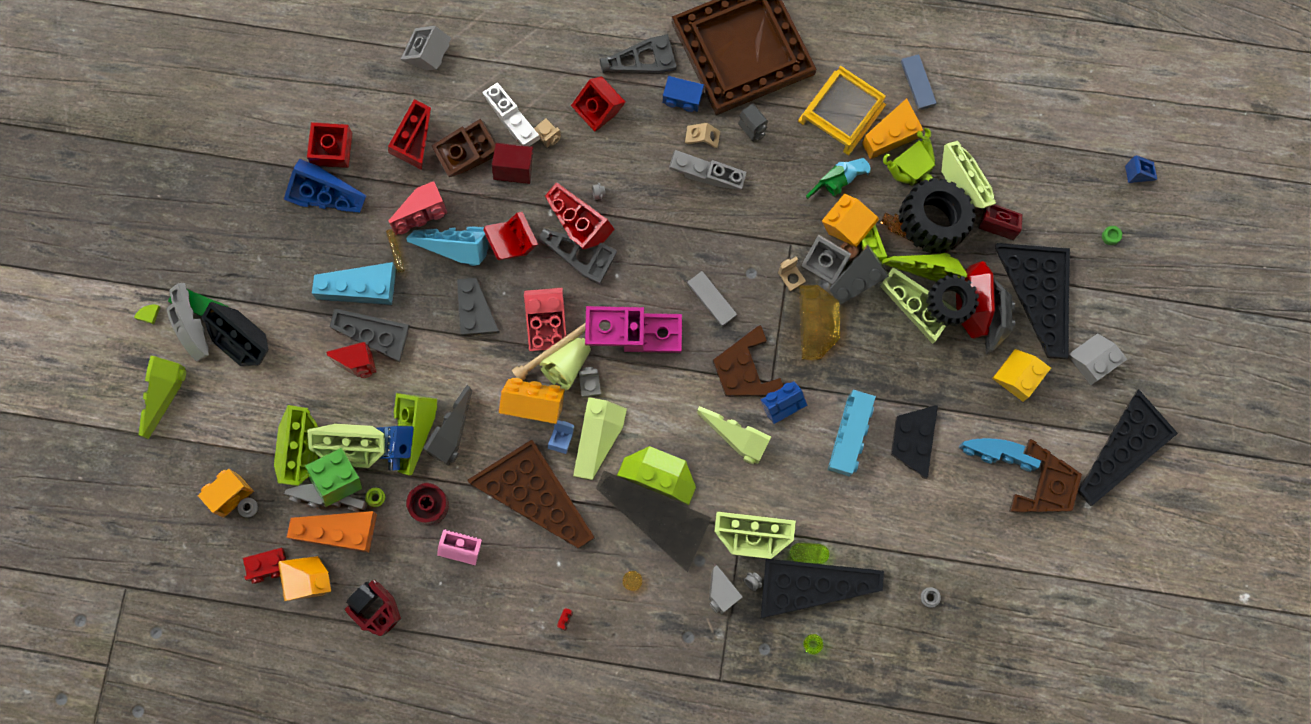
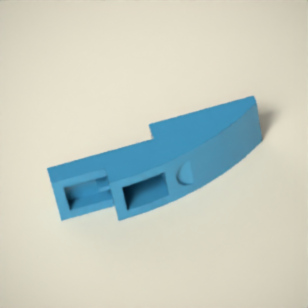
(992, 449)

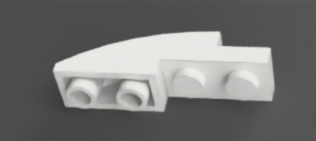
(510, 115)

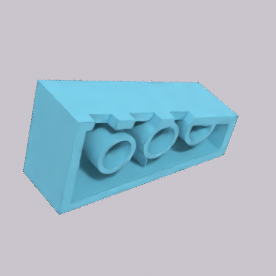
(361, 285)
(851, 433)

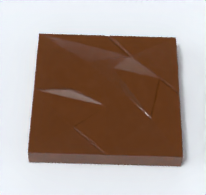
(742, 49)

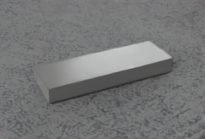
(712, 299)

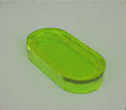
(809, 553)

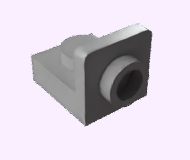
(589, 382)

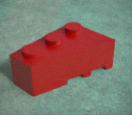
(411, 135)

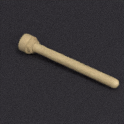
(522, 371)

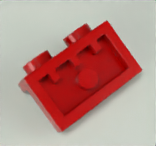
(263, 565)

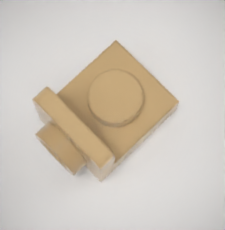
(548, 133)

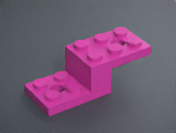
(633, 329)

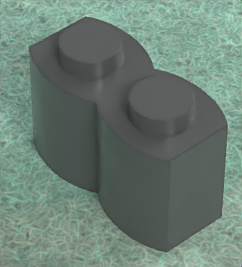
(753, 123)

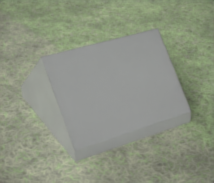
(826, 259)

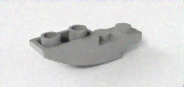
(707, 172)
(188, 330)
(309, 494)

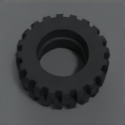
(947, 198)

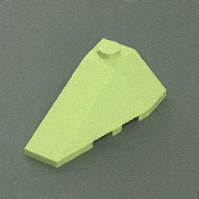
(599, 431)

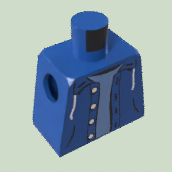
(397, 444)

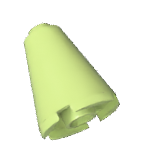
(565, 363)

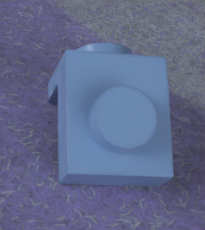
(561, 436)

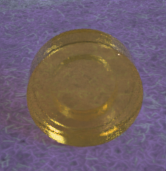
(632, 581)

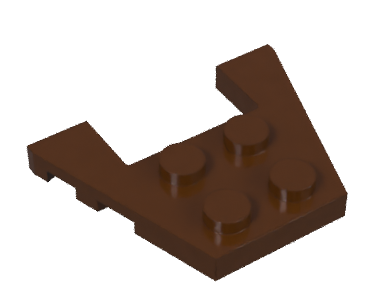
(738, 370)
(1056, 484)

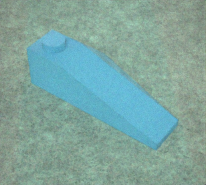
(462, 246)

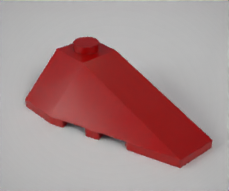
(579, 220)

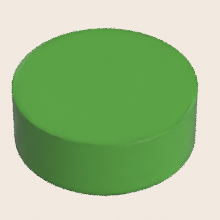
(1112, 235)

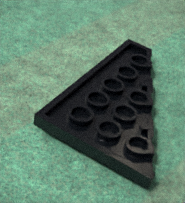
(1042, 285)

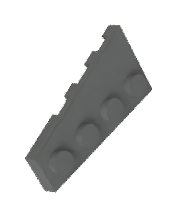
(379, 334)

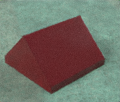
(512, 163)
(1001, 222)

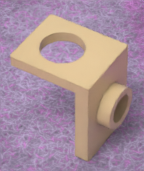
(701, 133)
(789, 267)

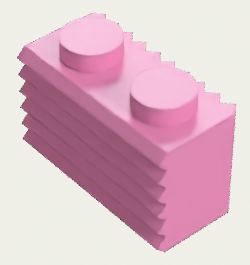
(459, 547)

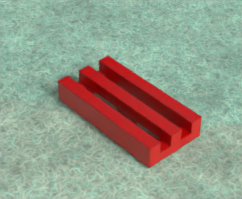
(563, 619)

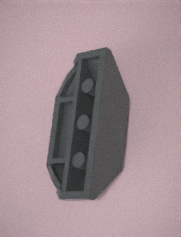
(1002, 322)

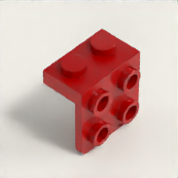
(511, 237)

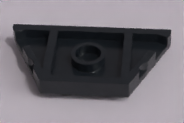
(914, 439)

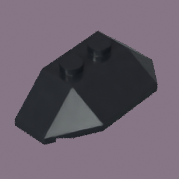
(235, 335)

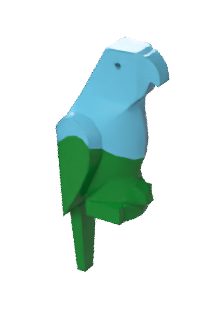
(841, 175)

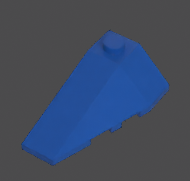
(319, 188)

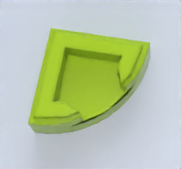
(148, 313)

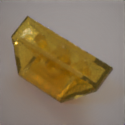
(818, 321)

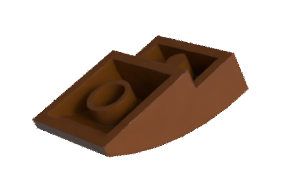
(465, 148)

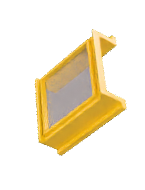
(845, 108)

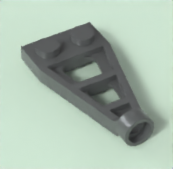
(662, 54)
(598, 265)

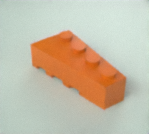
(343, 531)

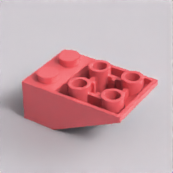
(418, 209)
(544, 317)

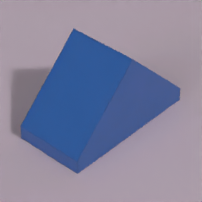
(1140, 170)

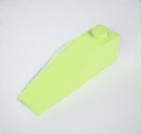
(746, 442)

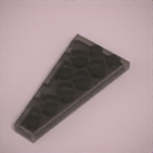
(665, 522)

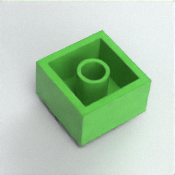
(333, 477)

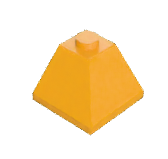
(303, 578)

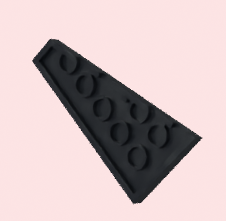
(1133, 440)
(803, 585)

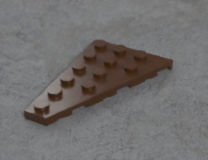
(531, 489)

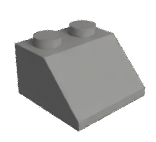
(426, 48)
(1096, 358)
(722, 592)

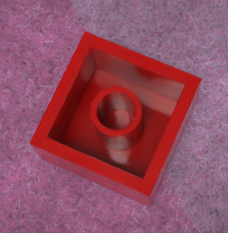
(329, 145)

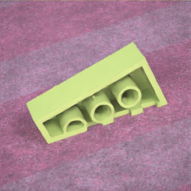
(912, 301)

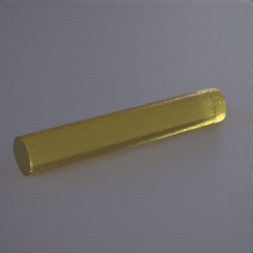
(395, 250)

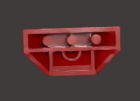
(982, 279)

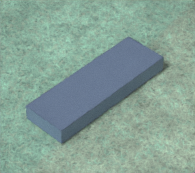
(918, 82)

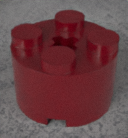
(422, 494)

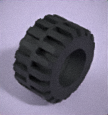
(966, 292)

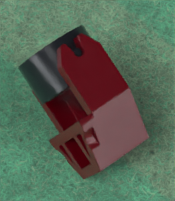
(363, 598)

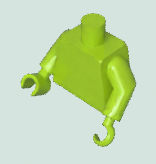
(915, 162)

